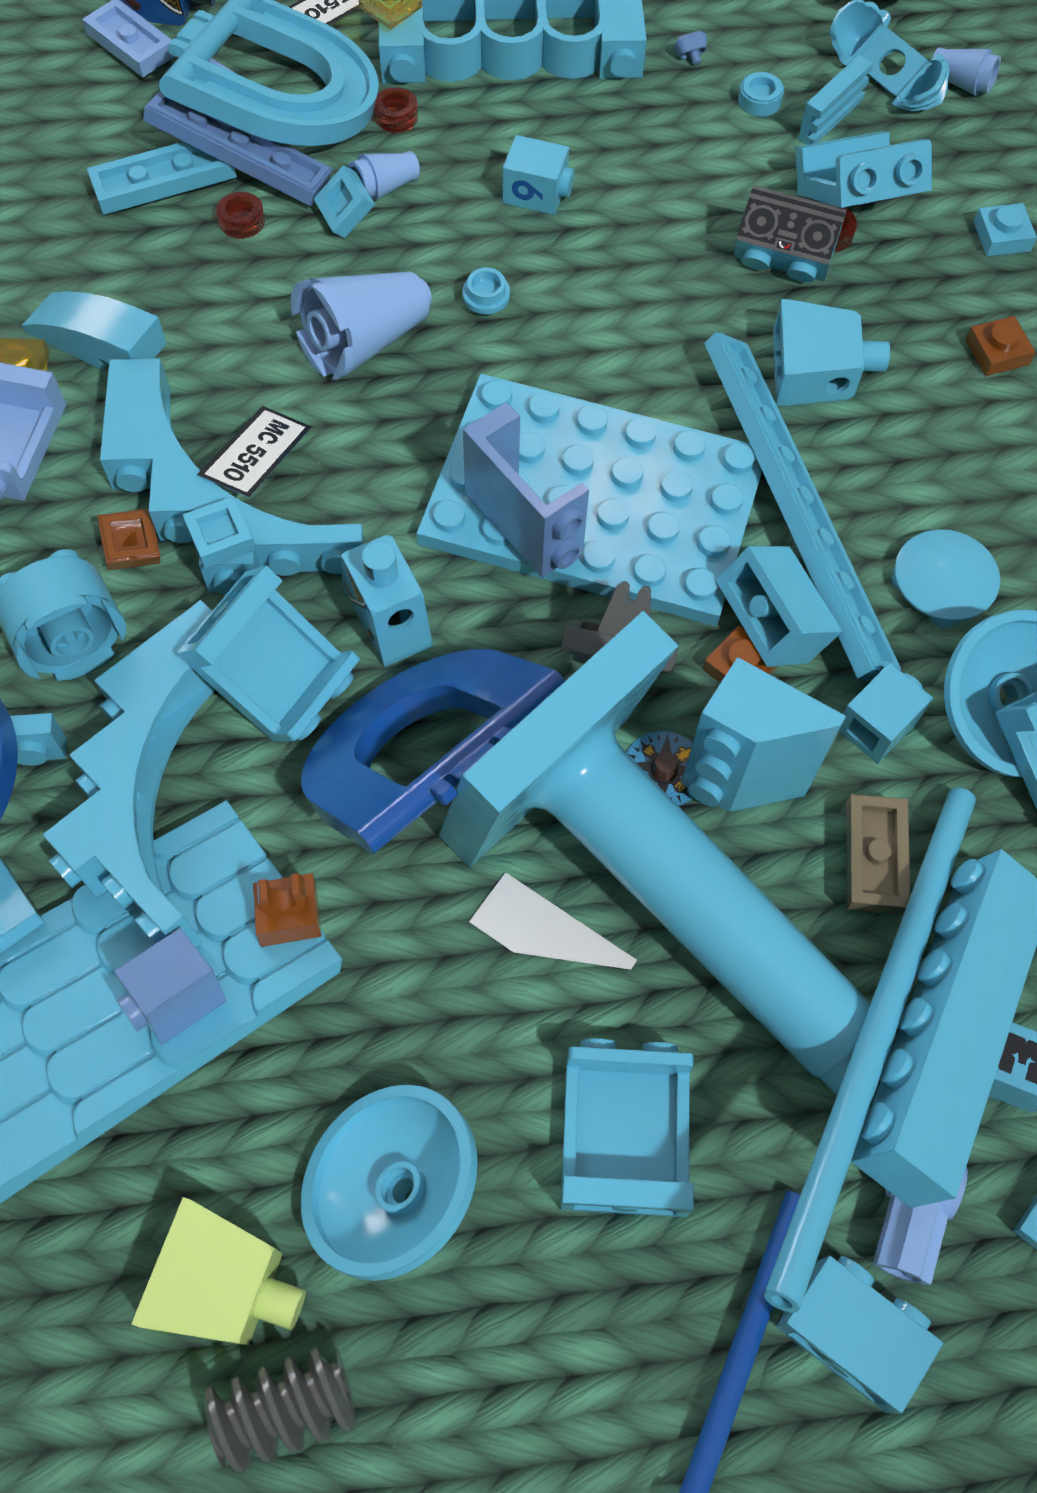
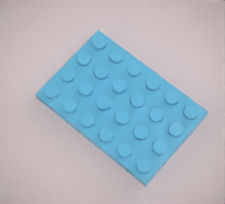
(660, 500)

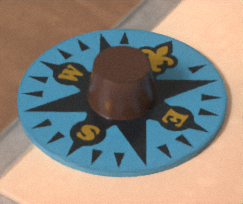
(664, 759)

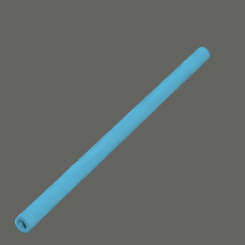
(847, 1117)

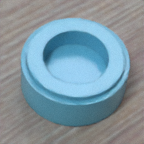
(761, 94)

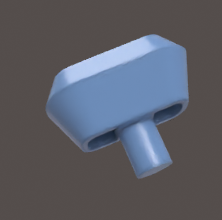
(691, 46)

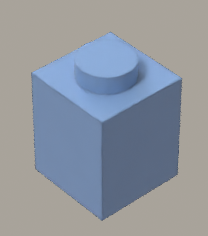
(168, 987)

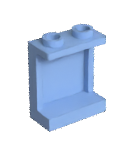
(28, 418)

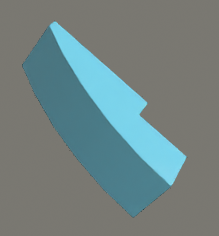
(96, 328)

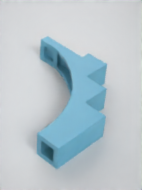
(145, 454)
(111, 833)

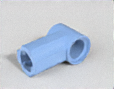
(914, 1236)

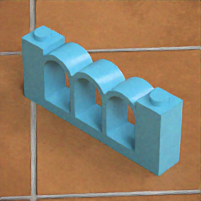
(613, 47)

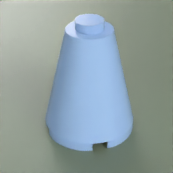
(356, 316)

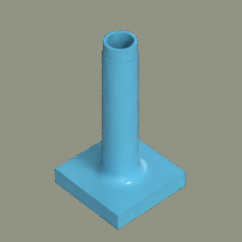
(576, 770)

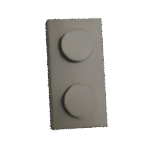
(877, 854)

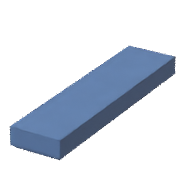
(258, 157)

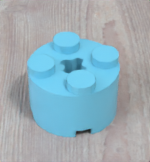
(59, 616)

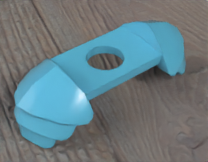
(863, 31)

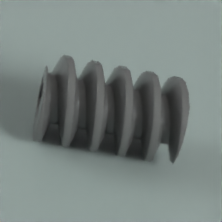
(279, 1411)

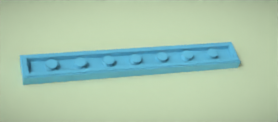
(801, 507)

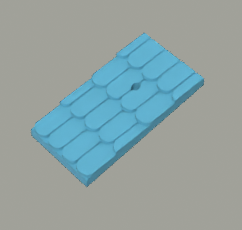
(66, 1045)

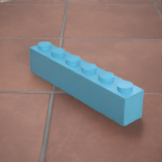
(952, 1034)

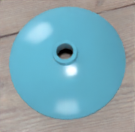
(988, 658)
(368, 1165)

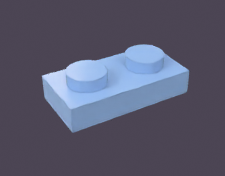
(128, 37)

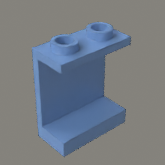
(542, 533)

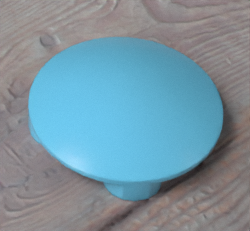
(946, 576)

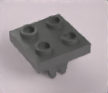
(589, 637)

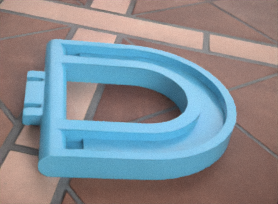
(286, 118)

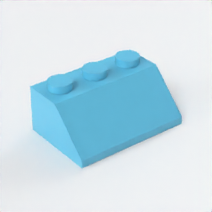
(758, 741)

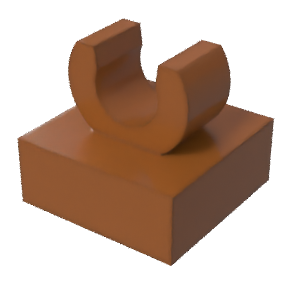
(286, 909)

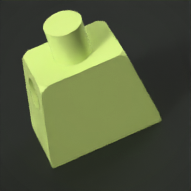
(215, 1281)

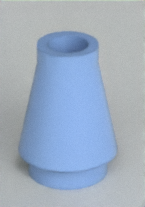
(972, 68)
(385, 171)

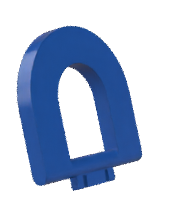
(376, 809)

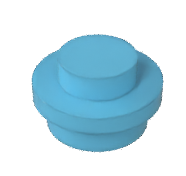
(486, 291)

